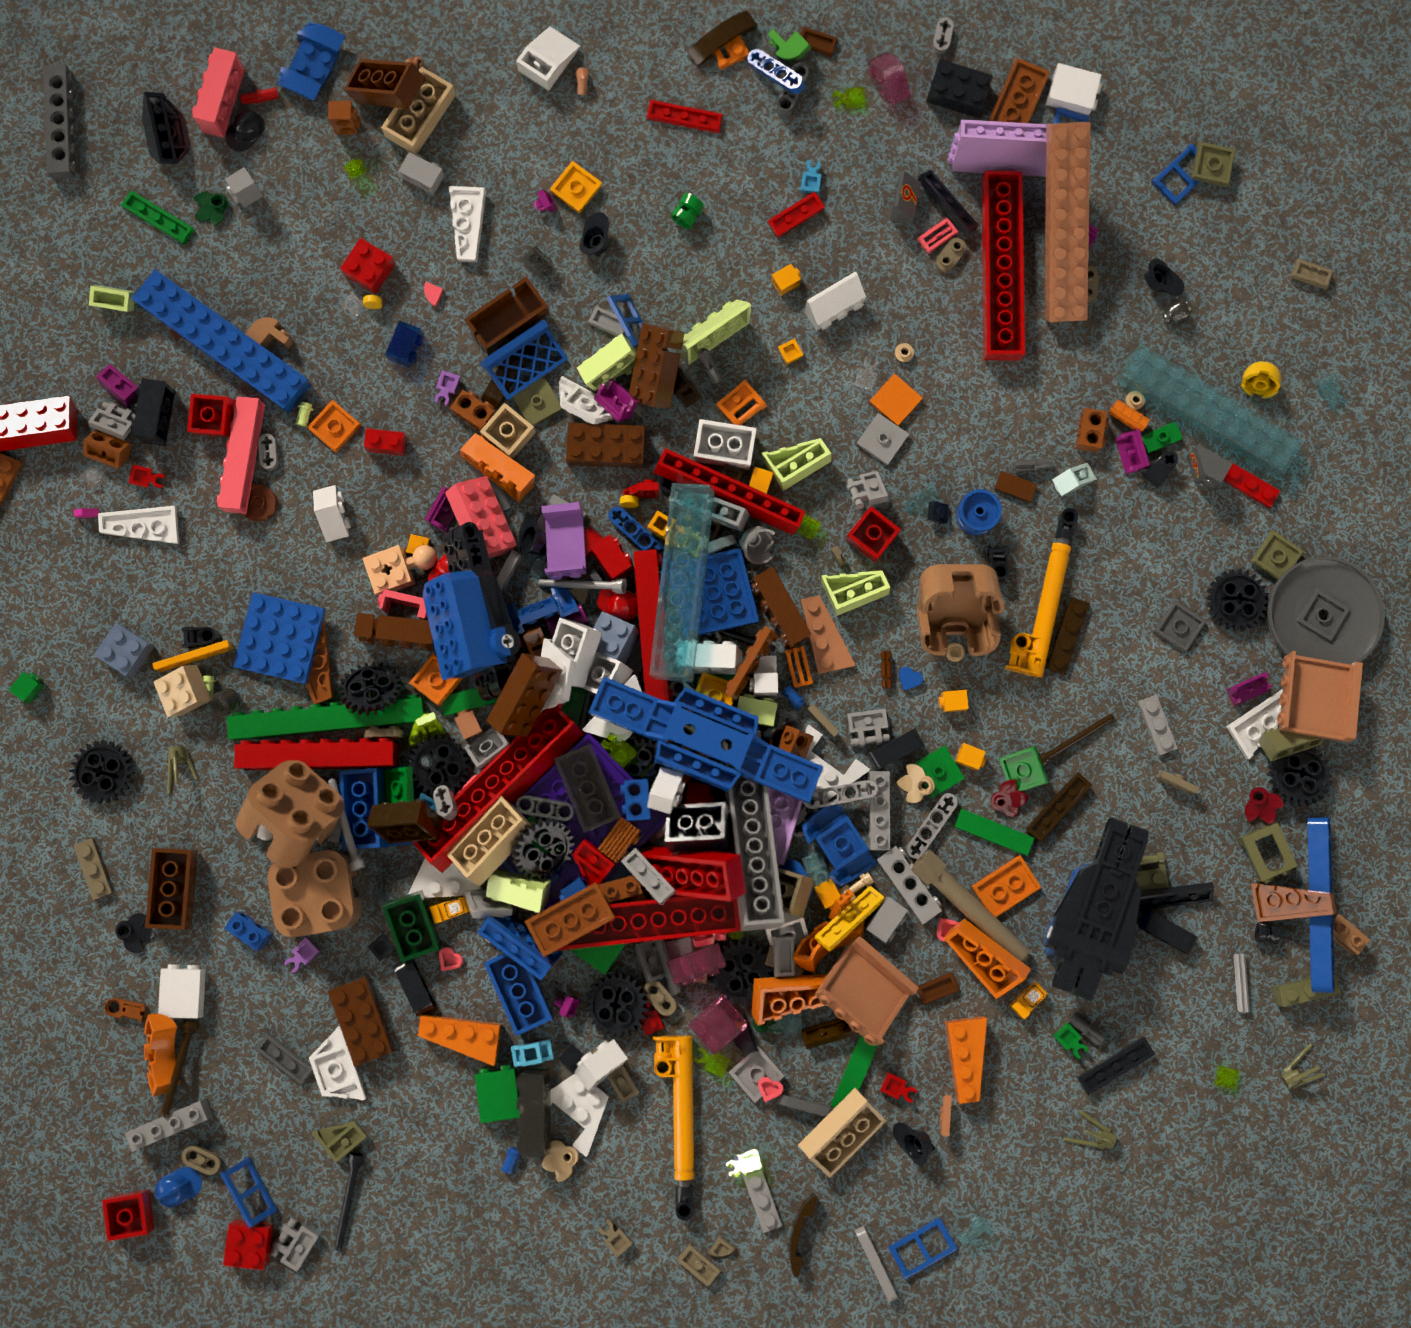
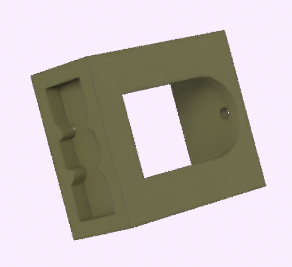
(1263, 873)

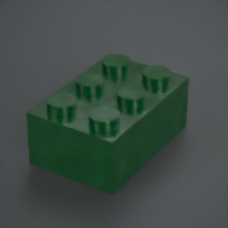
(411, 926)

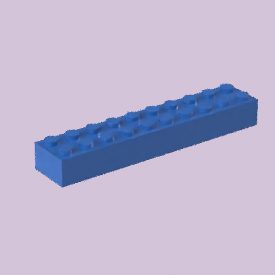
(221, 341)

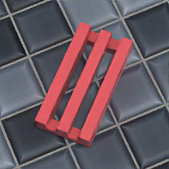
(950, 227)

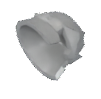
(755, 543)

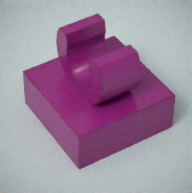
(545, 202)
(568, 1005)

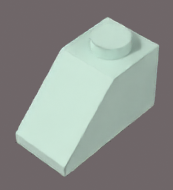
(1074, 479)

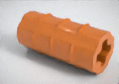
(1128, 416)

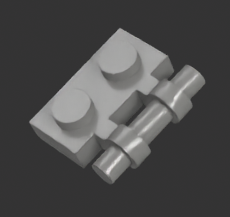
(110, 423)
(873, 489)
(868, 721)
(299, 1247)

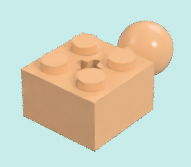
(396, 559)

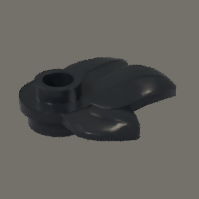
(137, 932)

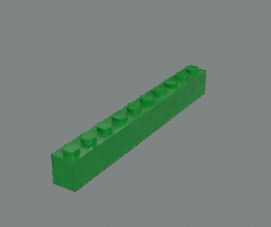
(319, 719)

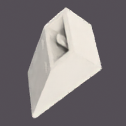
(547, 57)

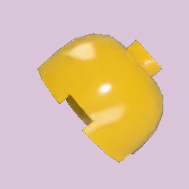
(1262, 379)

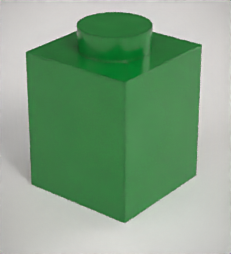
(27, 687)

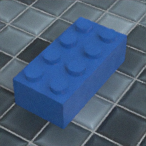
(359, 792)
(518, 994)

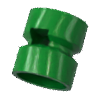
(688, 208)

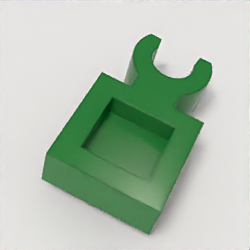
(1069, 1039)

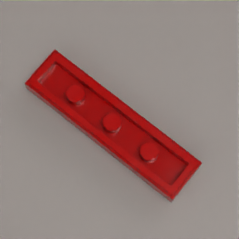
(684, 116)

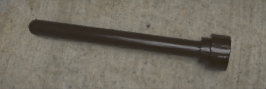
(1045, 757)
(189, 1029)

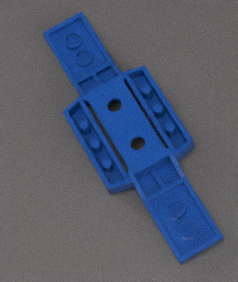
(712, 722)

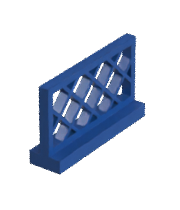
(511, 349)
(520, 950)

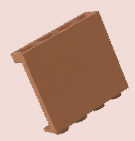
(1320, 698)
(865, 990)

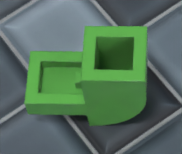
(792, 49)

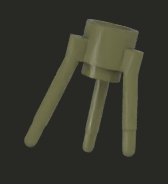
(176, 756)
(1293, 1078)
(1104, 1138)

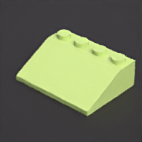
(715, 329)

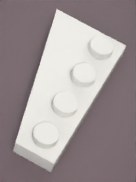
(148, 524)

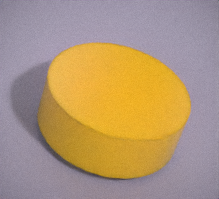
(372, 302)
(629, 501)

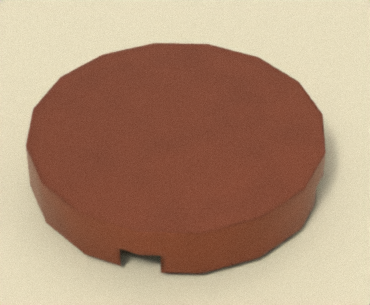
(264, 506)

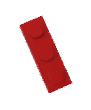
(796, 214)
(1251, 485)

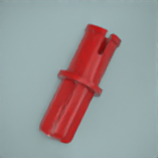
(259, 96)

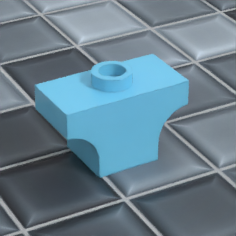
(532, 1053)

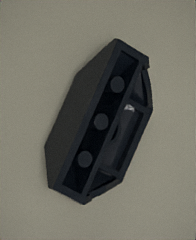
(164, 129)

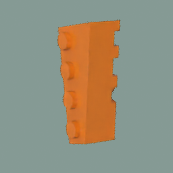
(498, 467)
(986, 959)
(784, 995)
(465, 1036)
(966, 1054)

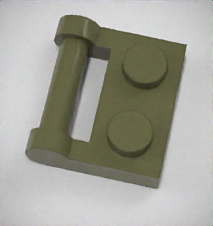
(1153, 878)

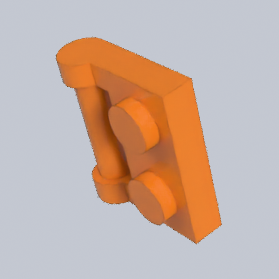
(736, 51)
(737, 400)

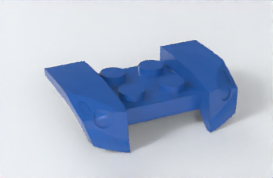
(312, 60)
(560, 601)
(839, 843)

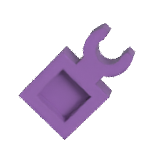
(447, 385)
(304, 953)

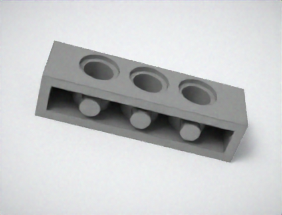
(729, 514)
(879, 812)
(932, 905)
(169, 1125)

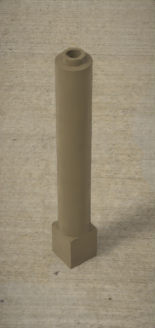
(932, 870)

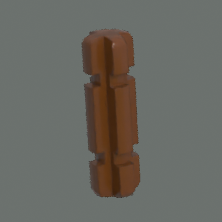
(886, 669)

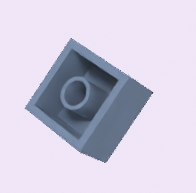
(617, 637)
(124, 650)

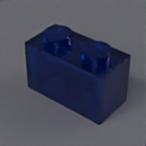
(404, 344)

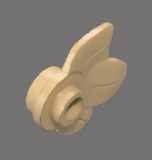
(913, 783)
(557, 1160)

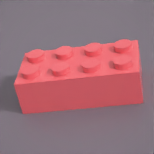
(218, 92)
(477, 503)

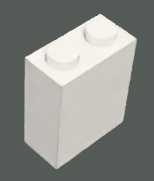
(1074, 89)
(182, 991)

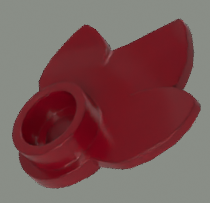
(1011, 798)
(1264, 808)

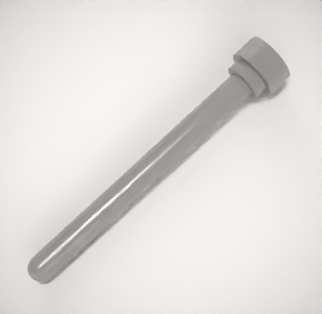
(618, 586)
(355, 861)

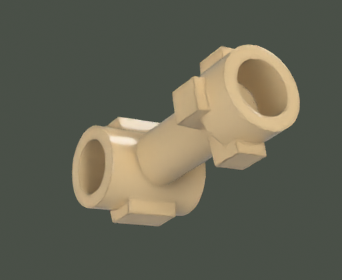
(866, 880)

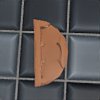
(945, 1114)

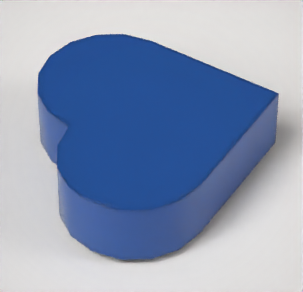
(909, 678)

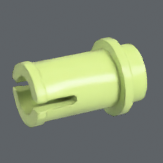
(303, 414)
(209, 683)

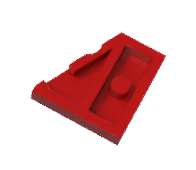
(648, 489)
(592, 862)

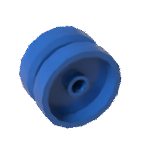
(976, 523)

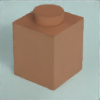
(468, 724)

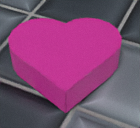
(86, 513)

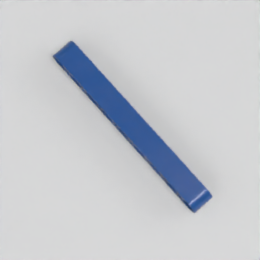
(1321, 926)

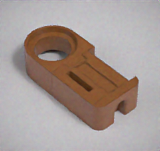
(127, 1009)

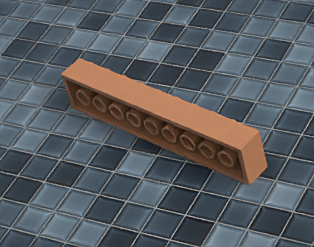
(1067, 221)

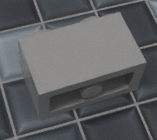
(421, 172)
(243, 188)
(886, 920)

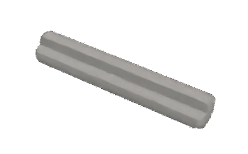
(1241, 983)

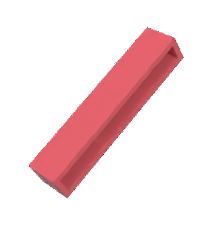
(241, 455)

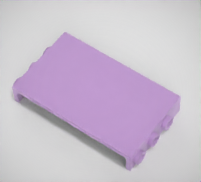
(999, 147)

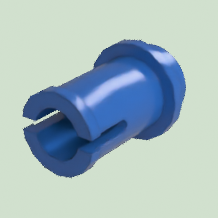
(793, 697)
(511, 1160)

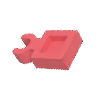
(704, 940)

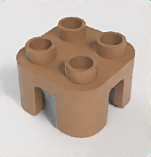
(959, 602)
(294, 808)
(314, 895)

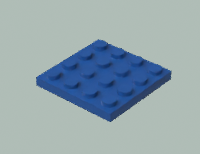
(726, 594)
(279, 638)

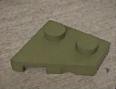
(340, 1138)

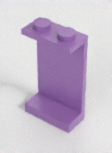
(565, 540)

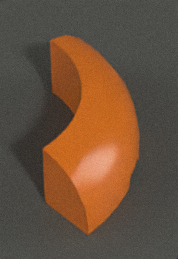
(811, 952)
(160, 1052)

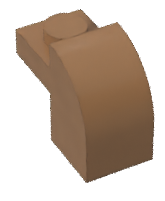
(266, 330)

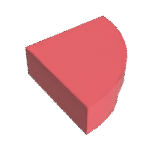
(433, 293)

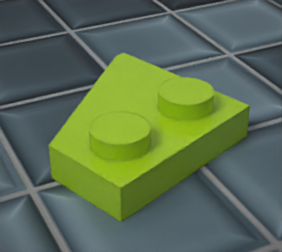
(425, 726)

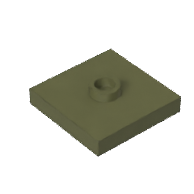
(1213, 164)
(537, 402)
(1276, 555)

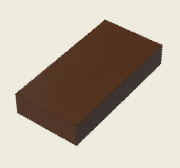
(819, 41)
(1015, 486)
(937, 988)

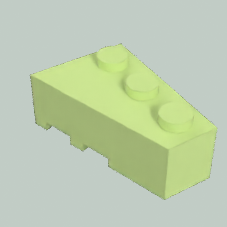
(608, 363)
(796, 462)
(854, 590)
(518, 890)

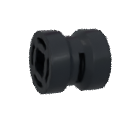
(1267, 933)

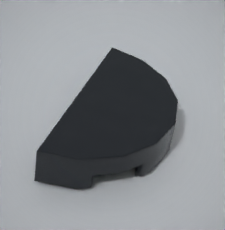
(745, 1040)

